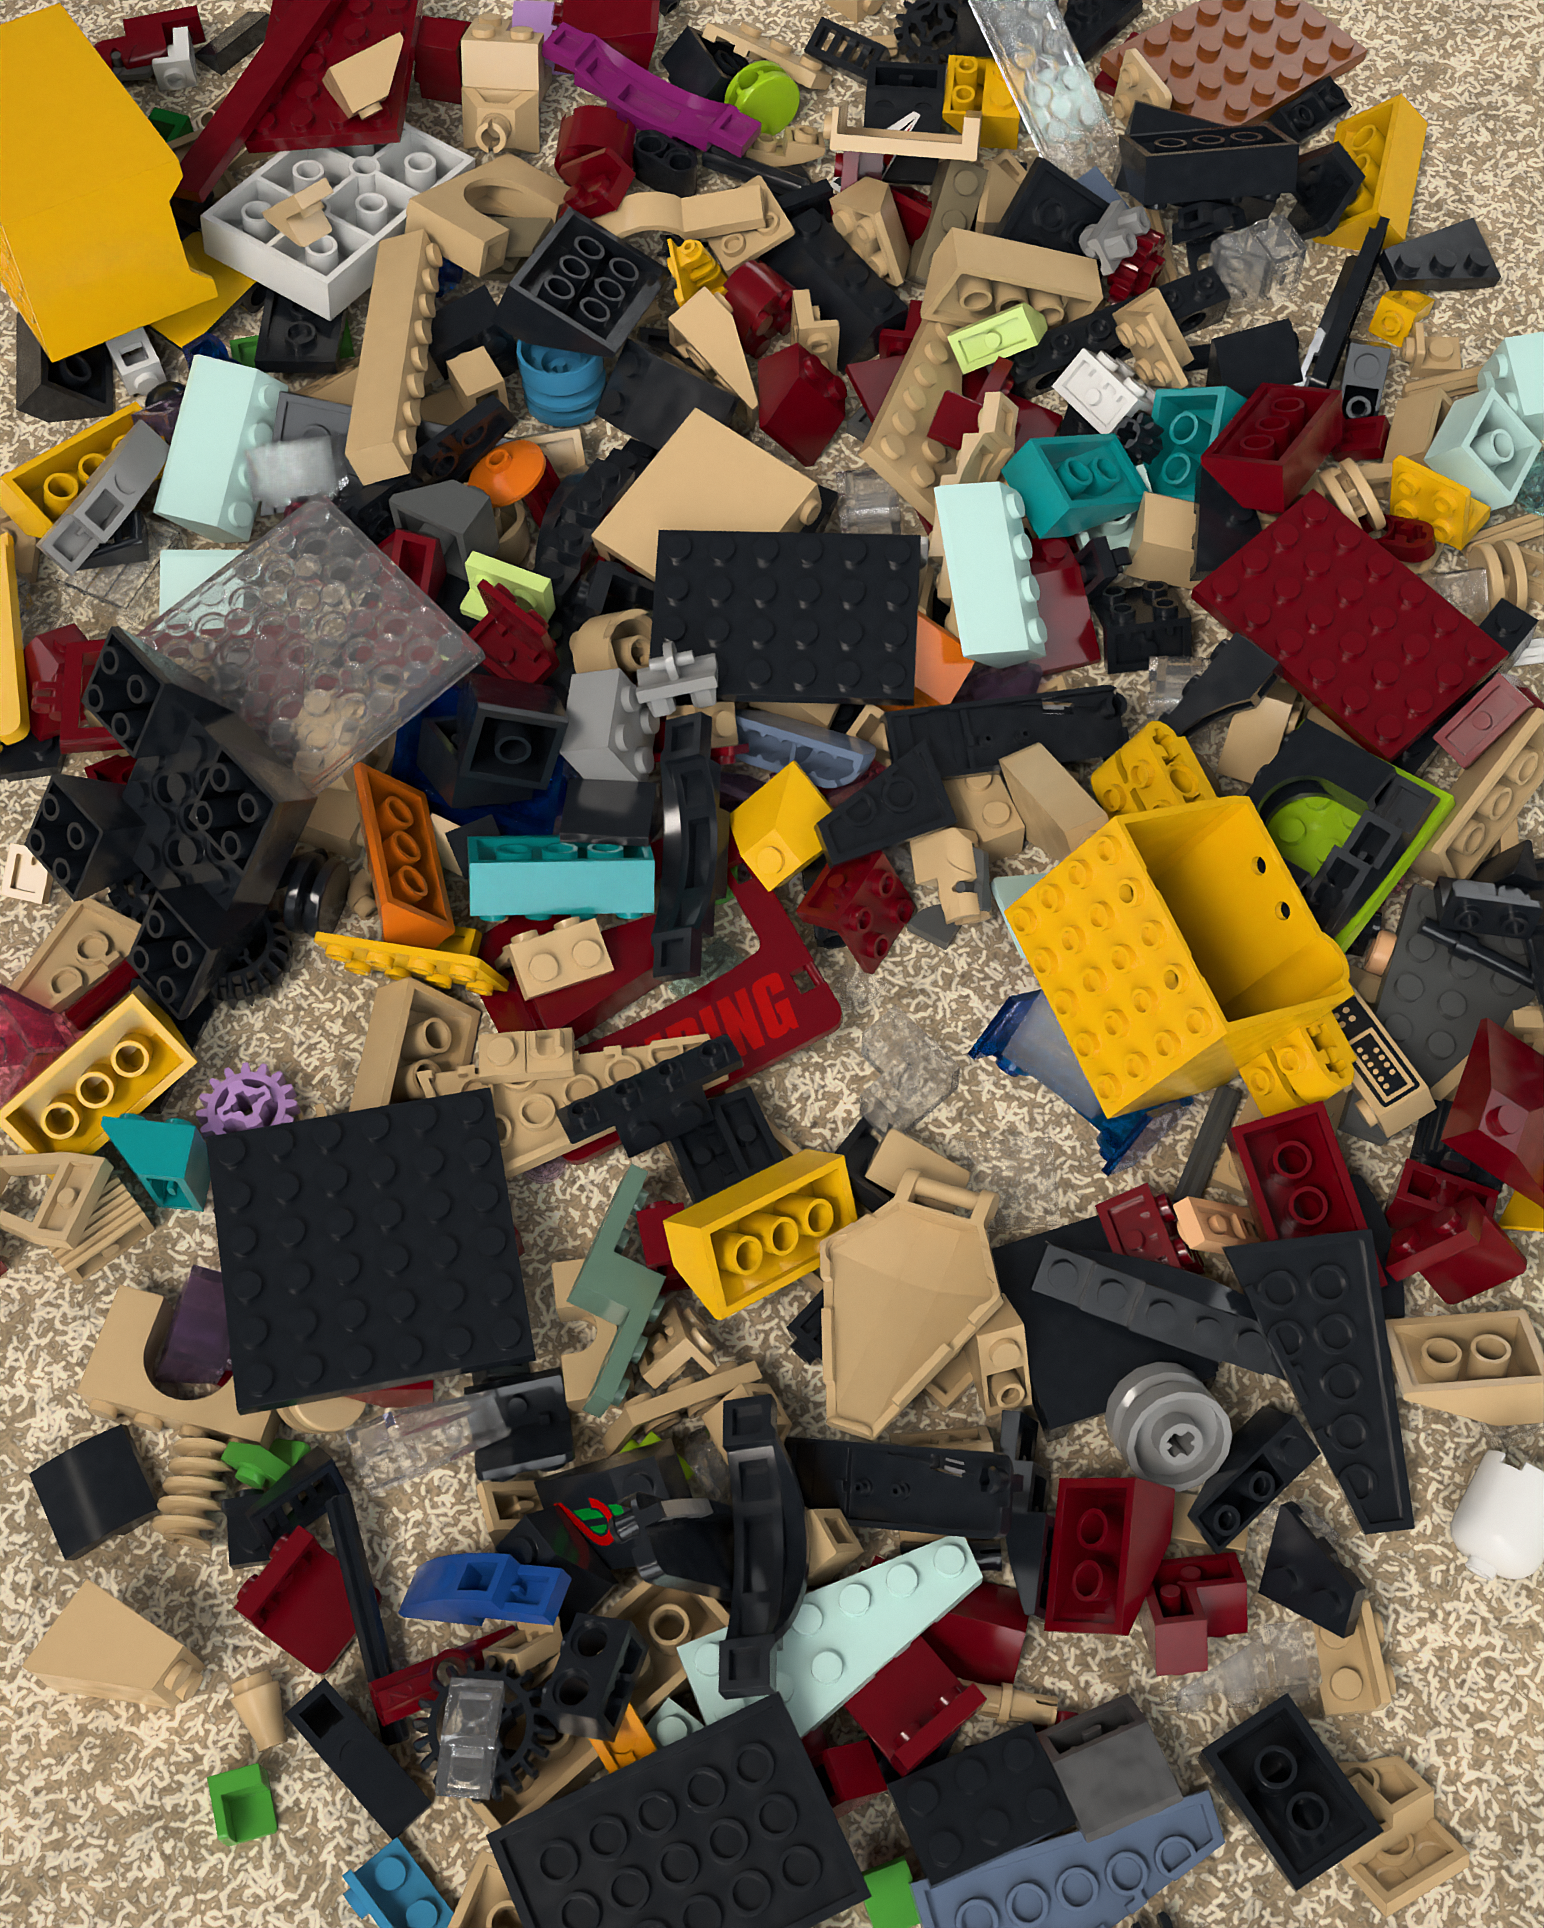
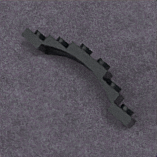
(579, 509)
(692, 848)
(1159, 1304)
(768, 1547)

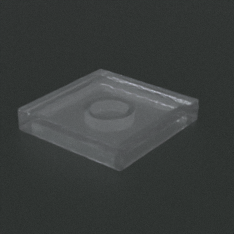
(1021, 1174)

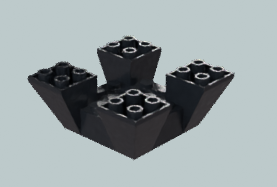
(201, 816)

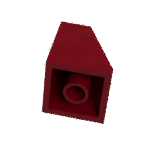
(622, 24)

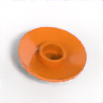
(509, 472)

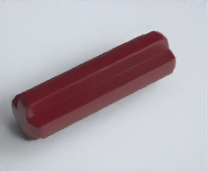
(101, 996)

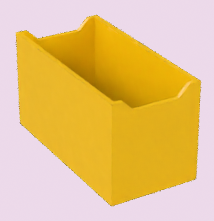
(84, 194)

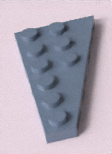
(1074, 1881)

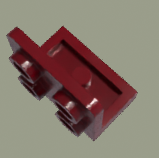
(513, 639)
(1456, 1252)
(301, 1602)

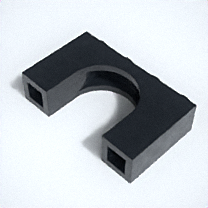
(1317, 765)

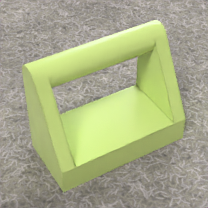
(997, 336)

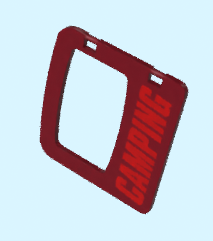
(750, 1003)

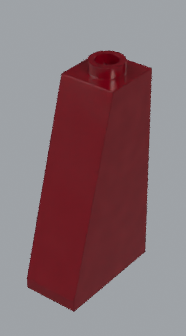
(597, 1000)

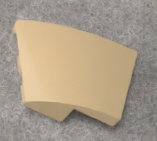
(1413, 1849)

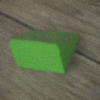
(892, 1899)

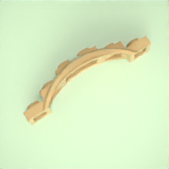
(976, 462)

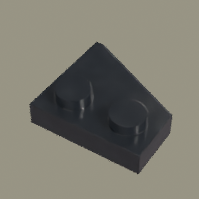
(1309, 1576)

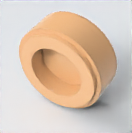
(1380, 952)

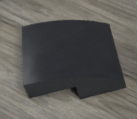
(726, 1148)
(95, 1491)

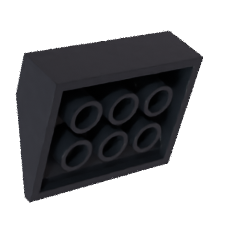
(580, 290)

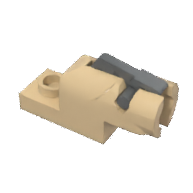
(960, 871)

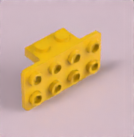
(448, 963)

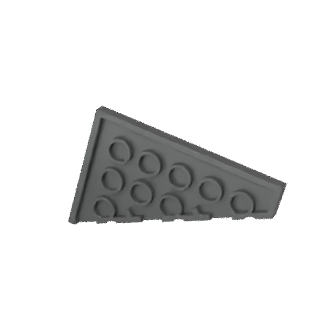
(1436, 1001)

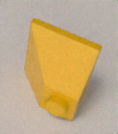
(777, 826)

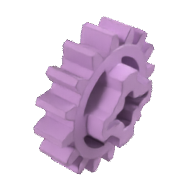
(241, 1093)

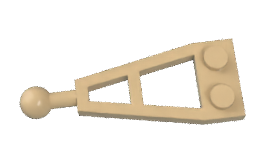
(68, 1201)

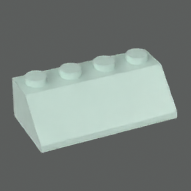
(206, 466)
(991, 573)

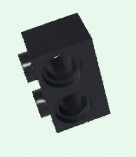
(601, 1678)

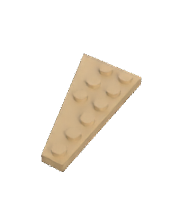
(898, 438)
(528, 1109)

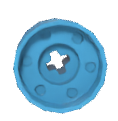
(560, 384)

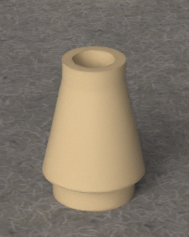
(260, 1708)

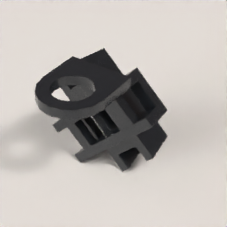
(1202, 224)

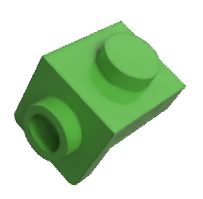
(261, 1466)

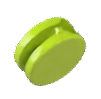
(765, 94)

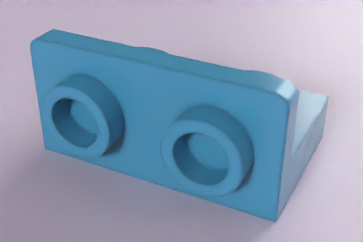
(396, 1891)

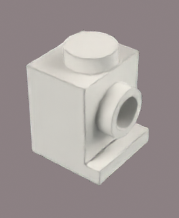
(140, 370)

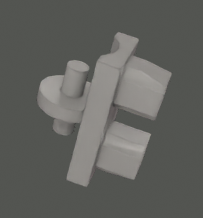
(1114, 235)
(677, 675)

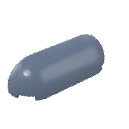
(823, 754)

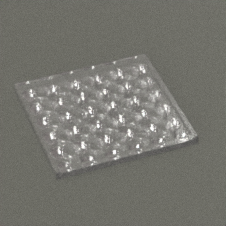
(316, 642)

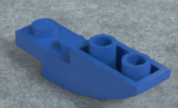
(483, 1586)

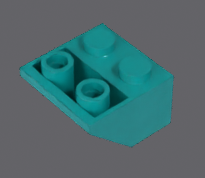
(164, 1157)

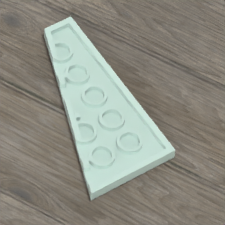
(845, 1633)

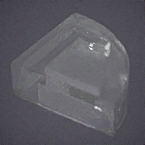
(857, 989)

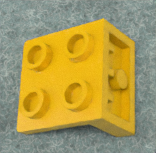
(1438, 500)

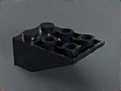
(894, 93)

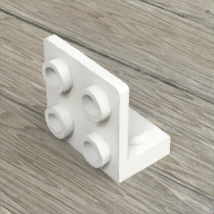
(1103, 390)

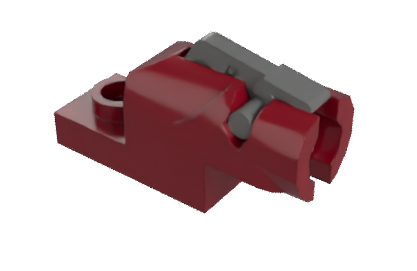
(147, 39)

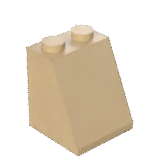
(113, 1654)

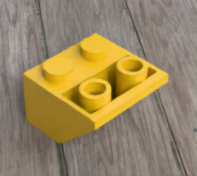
(979, 86)

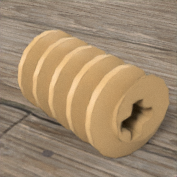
(191, 1492)

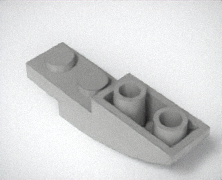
(106, 499)

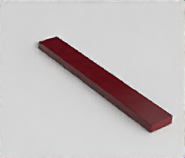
(251, 96)

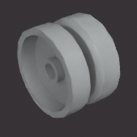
(1168, 1426)

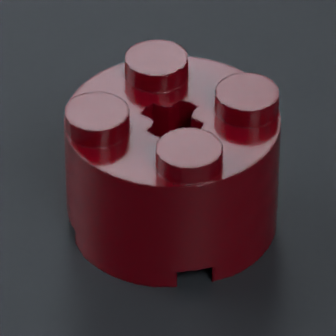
(591, 130)
(759, 304)

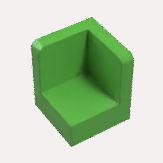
(242, 1804)

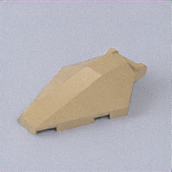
(902, 1299)

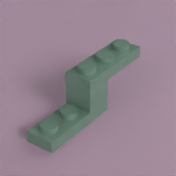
(618, 1292)

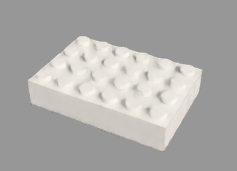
(367, 206)

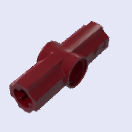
(399, 1692)

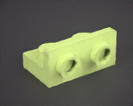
(528, 587)

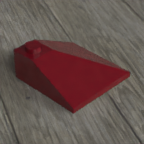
(1501, 1111)

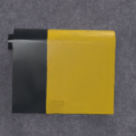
(232, 288)

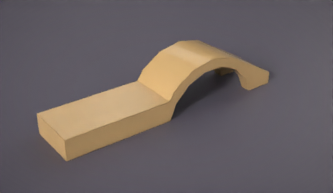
(689, 216)

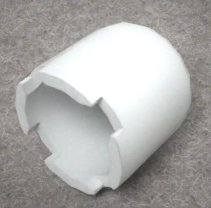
(1501, 1519)

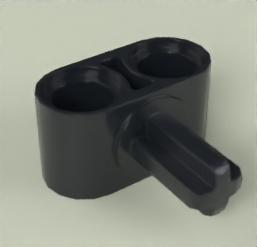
(665, 163)

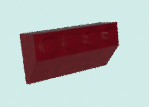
(1275, 444)
(1296, 1176)

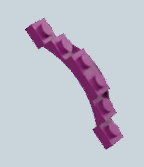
(646, 97)

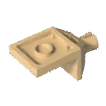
(503, 118)

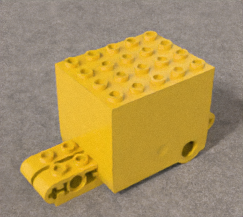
(1176, 947)

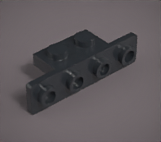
(656, 1101)

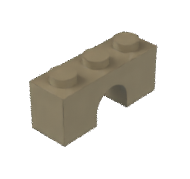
(954, 204)

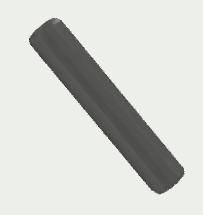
(1207, 1143)

